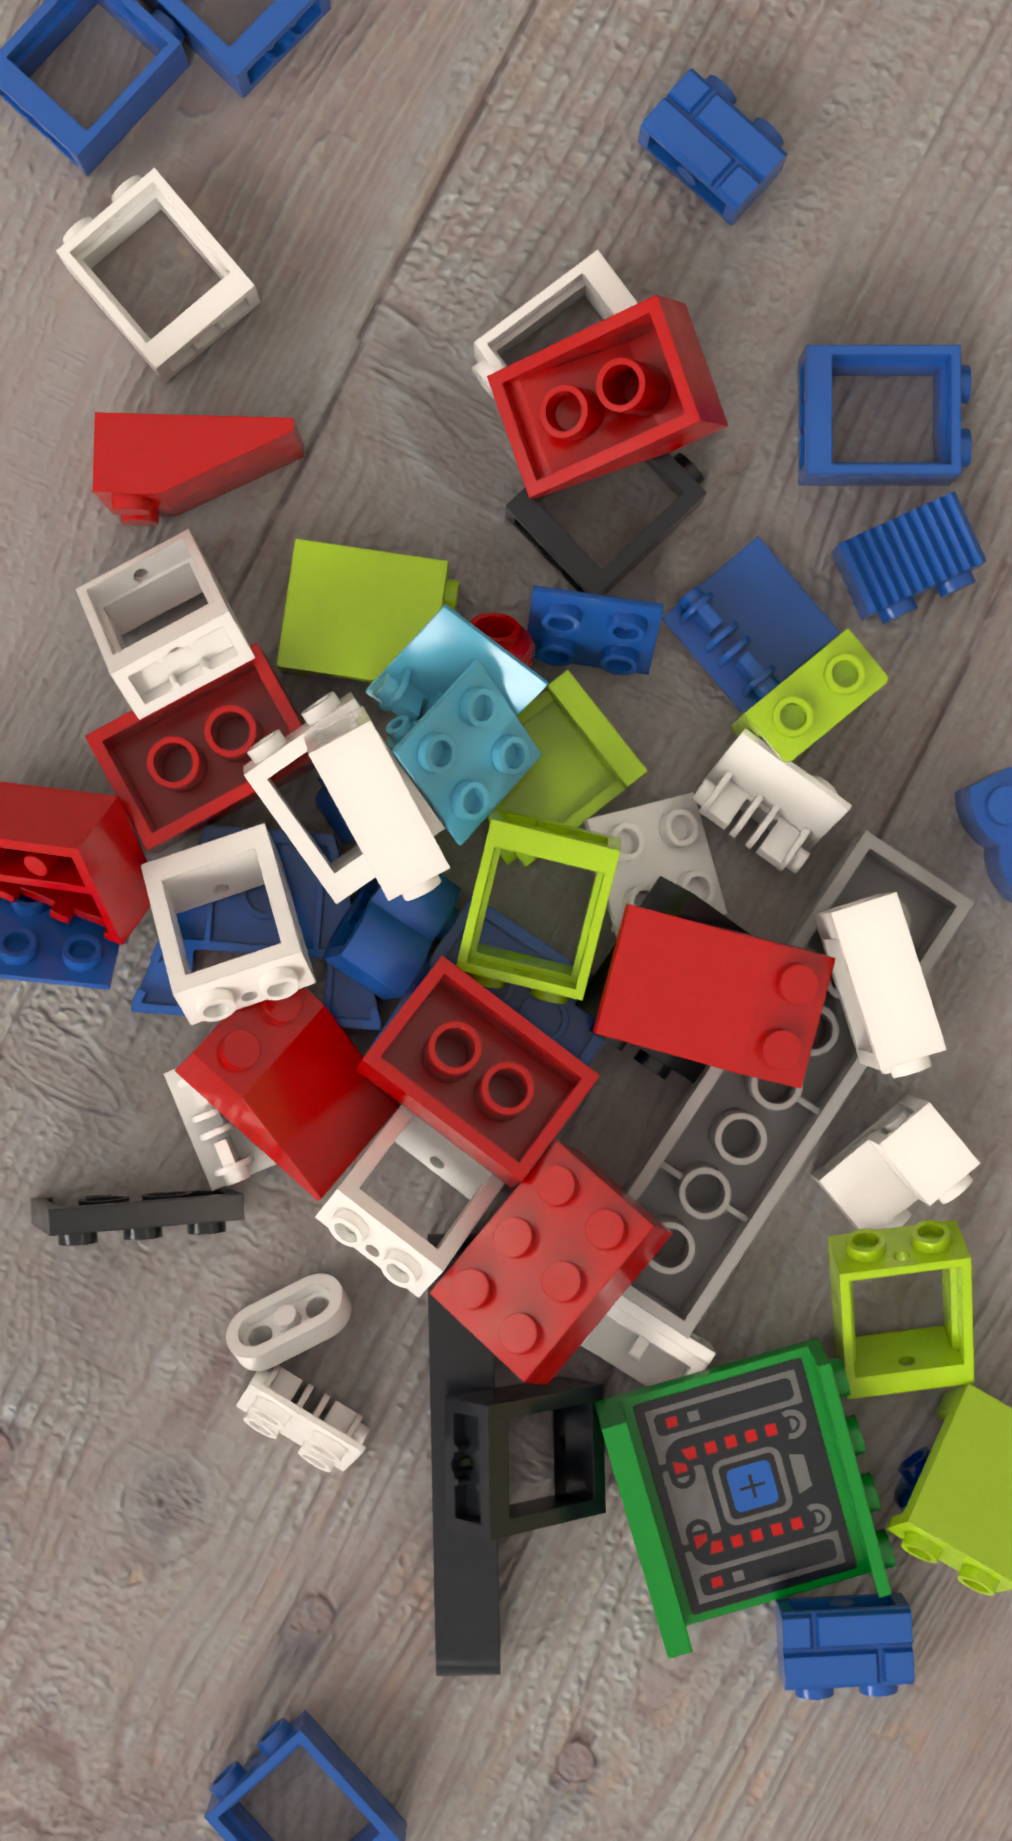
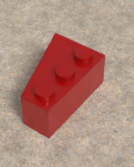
(72, 855)

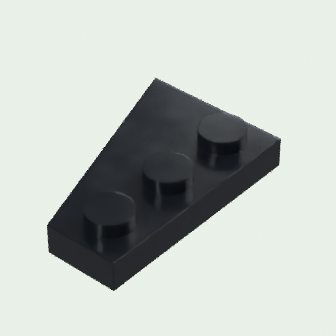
(140, 1220)

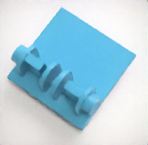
(438, 659)
(464, 751)

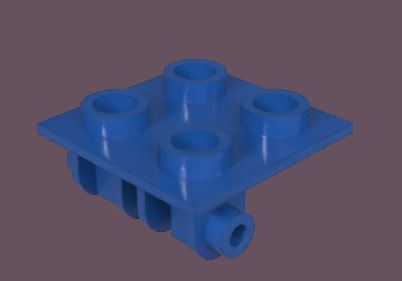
(750, 625)
(593, 630)
(53, 951)

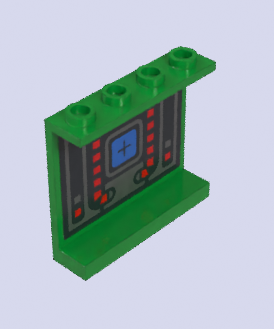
(744, 1486)

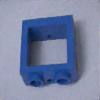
(39, 39)
(257, 48)
(950, 390)
(275, 1745)

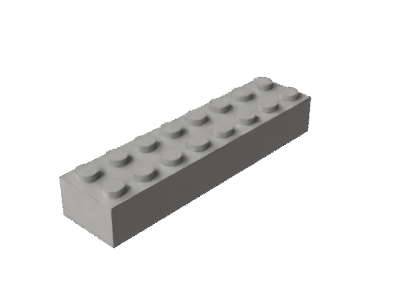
(744, 1138)

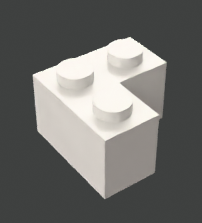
(895, 1162)

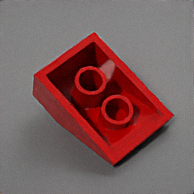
(608, 397)
(178, 462)
(714, 995)
(291, 1087)

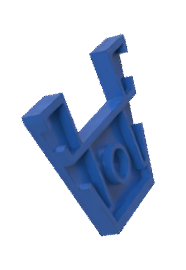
(248, 925)

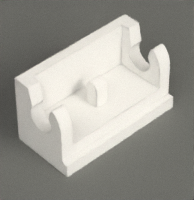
(646, 1346)

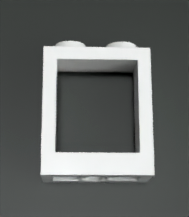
(589, 278)
(198, 325)
(179, 655)
(275, 752)
(377, 805)
(211, 874)
(881, 984)
(365, 1224)

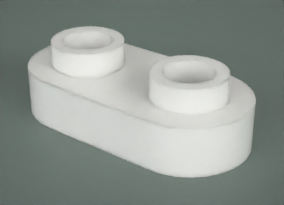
(291, 1319)

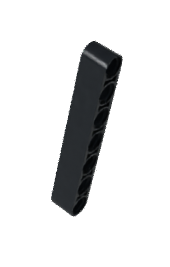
(463, 1564)

